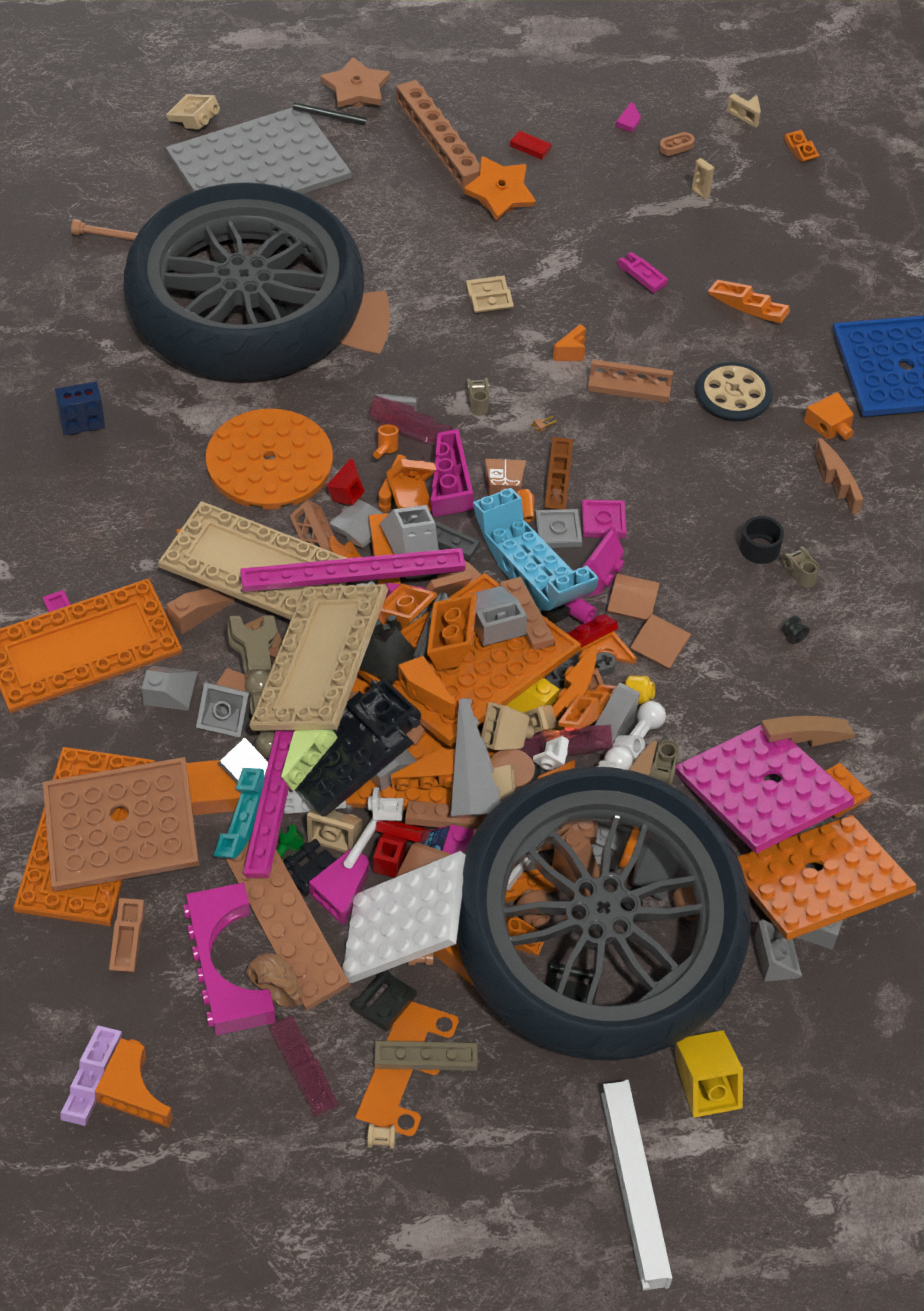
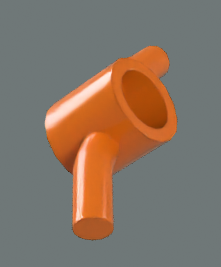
(386, 440)

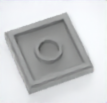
(559, 527)

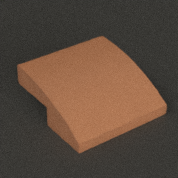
(633, 597)
(660, 642)

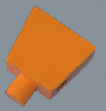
(830, 417)

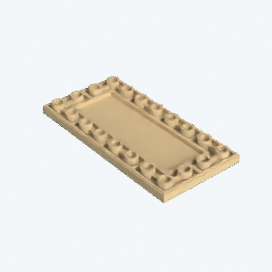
(219, 543)
(319, 658)

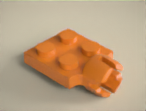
(850, 784)

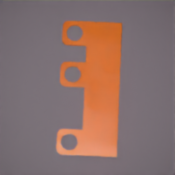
(387, 1086)

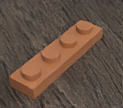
(536, 630)

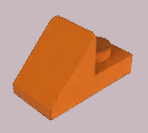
(571, 346)

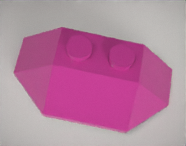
(606, 560)

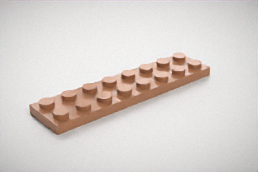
(292, 930)

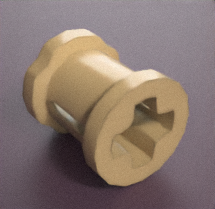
(381, 1136)

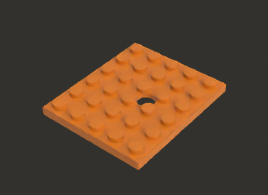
(853, 879)

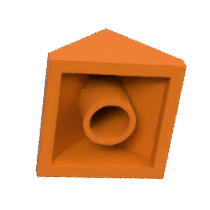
(406, 603)

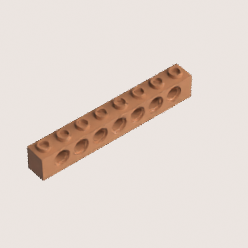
(438, 132)

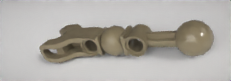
(254, 649)

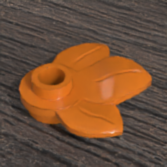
(347, 550)

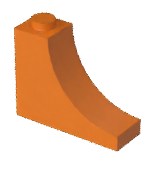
(123, 1086)

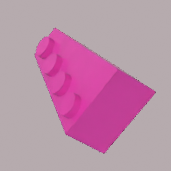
(451, 481)

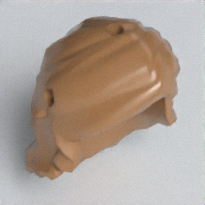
(276, 974)

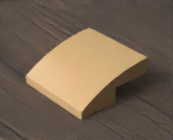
(489, 294)

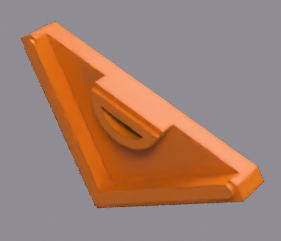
(614, 645)

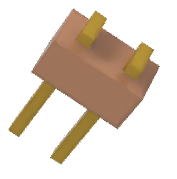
(540, 426)

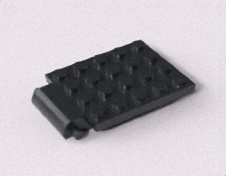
(367, 741)

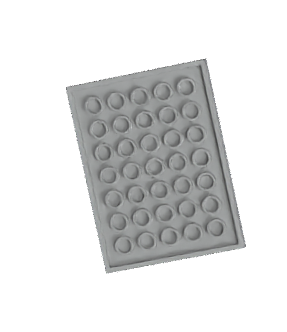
(271, 150)

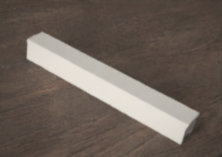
(636, 1186)

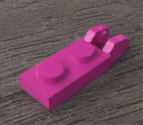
(643, 272)

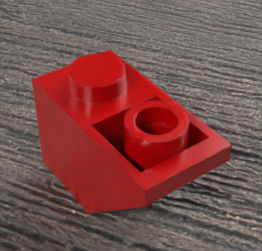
(346, 485)
(389, 855)

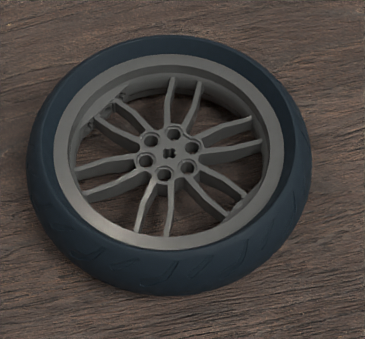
(234, 214)
(675, 1003)

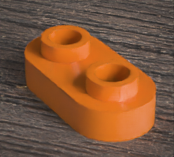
(629, 849)

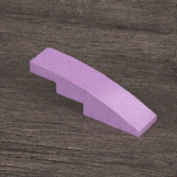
(91, 1068)

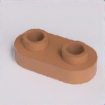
(676, 143)

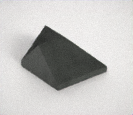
(385, 654)

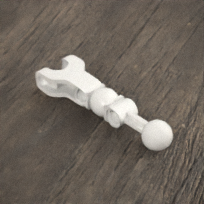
(628, 747)

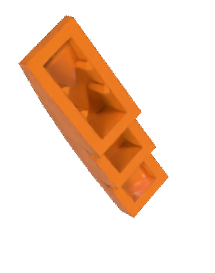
(742, 298)
(380, 543)
(587, 708)

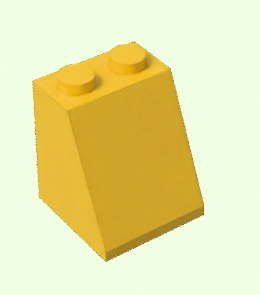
(710, 1073)

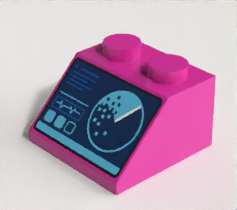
(449, 839)

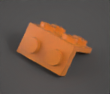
(408, 482)

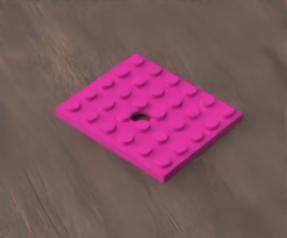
(760, 810)

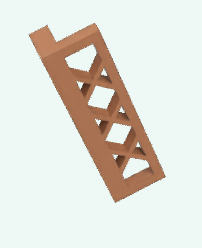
(630, 384)
(314, 519)

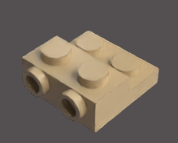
(194, 110)

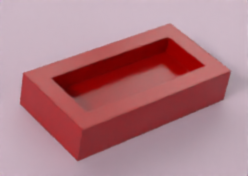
(530, 145)
(403, 830)

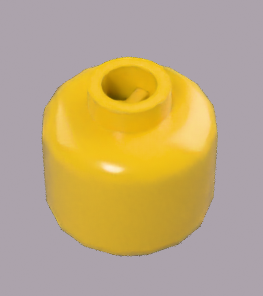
(643, 685)

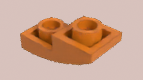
(800, 147)

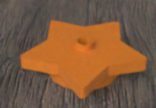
(500, 187)

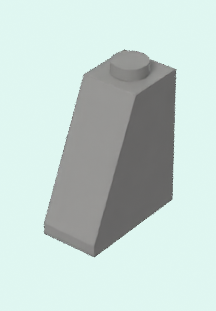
(619, 711)

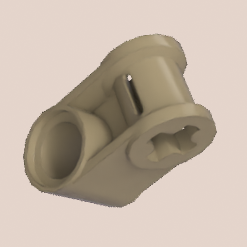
(478, 396)
(801, 567)
(664, 766)

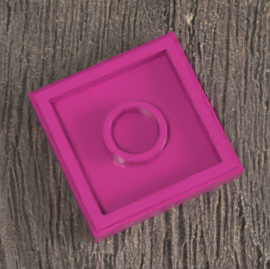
(601, 515)

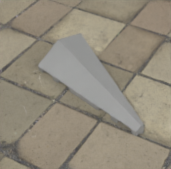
(473, 780)

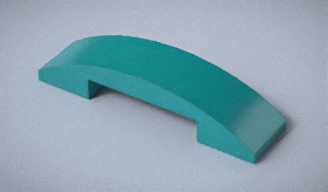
(241, 828)

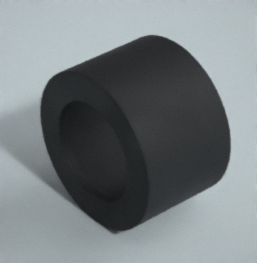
(764, 528)

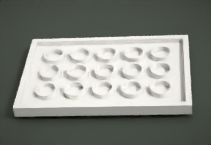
(405, 918)

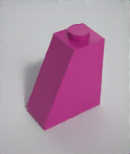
(339, 885)

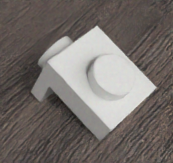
(554, 754)
(385, 808)

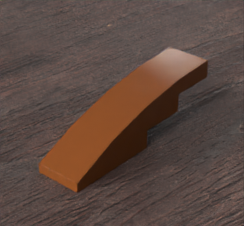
(558, 473)

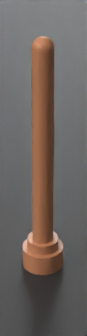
(79, 228)

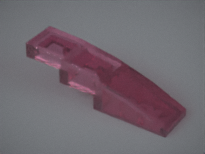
(406, 419)
(580, 740)
(303, 1066)

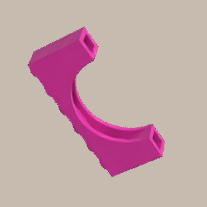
(230, 1005)

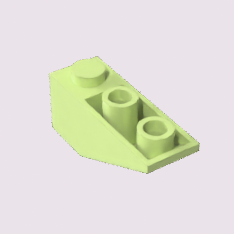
(304, 753)

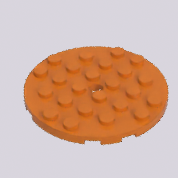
(244, 475)

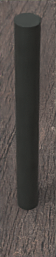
(329, 113)

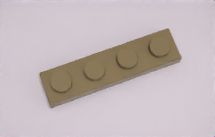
(425, 1055)

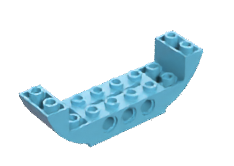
(526, 555)

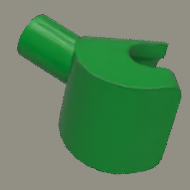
(290, 841)

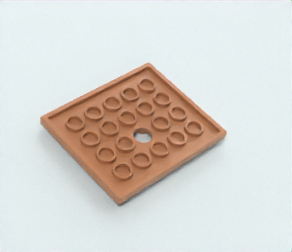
(94, 849)

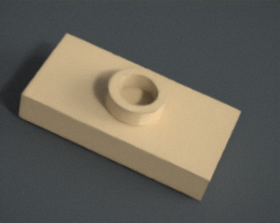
(703, 178)

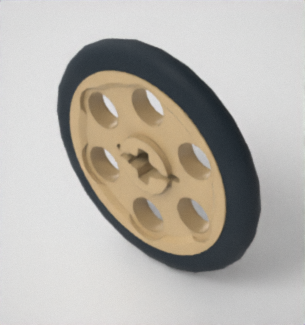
(734, 391)

